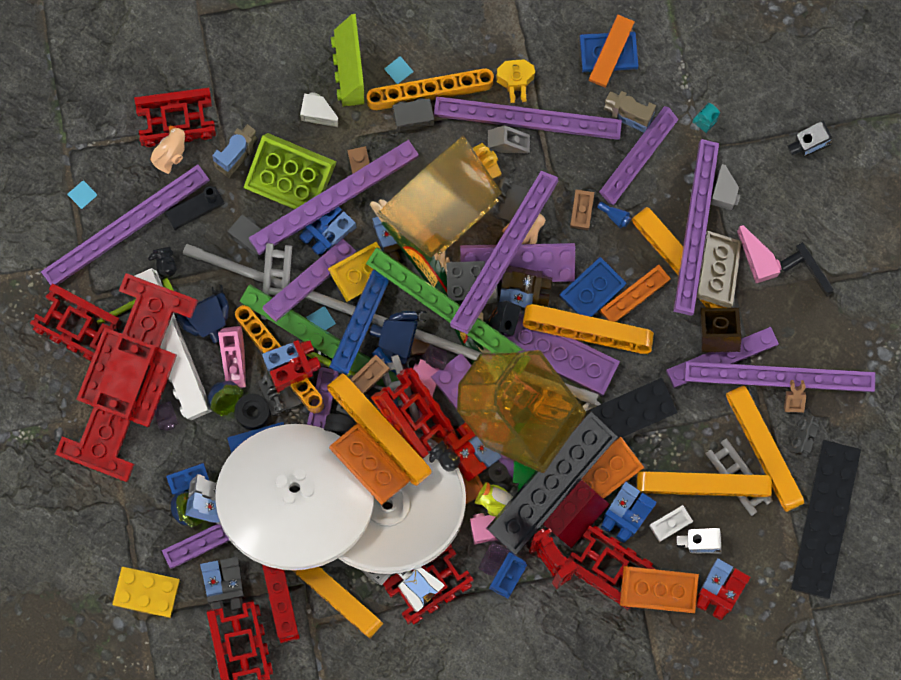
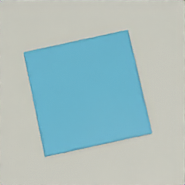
(398, 70)
(82, 194)
(322, 318)

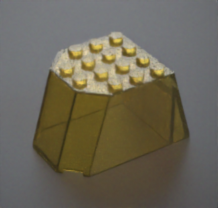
(443, 199)
(518, 406)

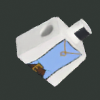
(710, 540)
(419, 587)

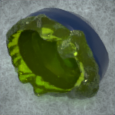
(224, 397)
(178, 510)

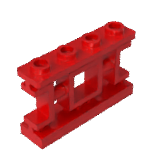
(171, 103)
(82, 310)
(402, 421)
(617, 553)
(552, 558)
(438, 598)
(281, 604)
(223, 648)

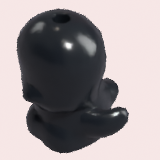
(165, 263)
(446, 457)

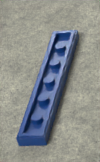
(359, 323)

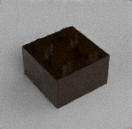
(720, 330)

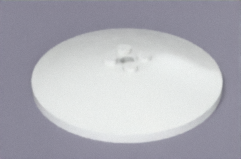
(417, 525)
(285, 526)

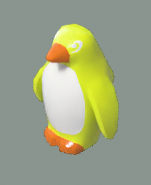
(493, 498)

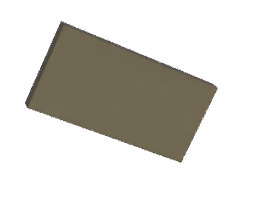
(719, 269)

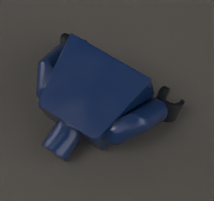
(208, 316)
(398, 335)

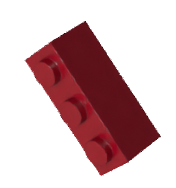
(576, 513)

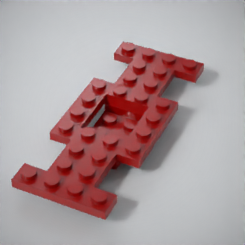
(118, 375)

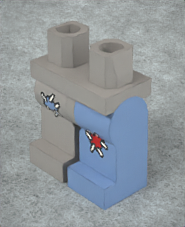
(202, 500)

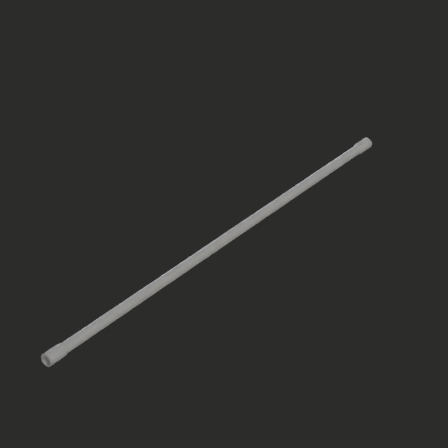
(199, 254)

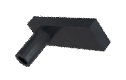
(195, 207)
(804, 255)

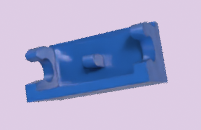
(181, 480)
(508, 575)

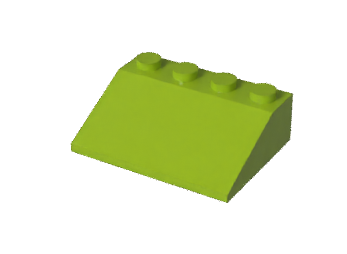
(348, 63)
(288, 172)

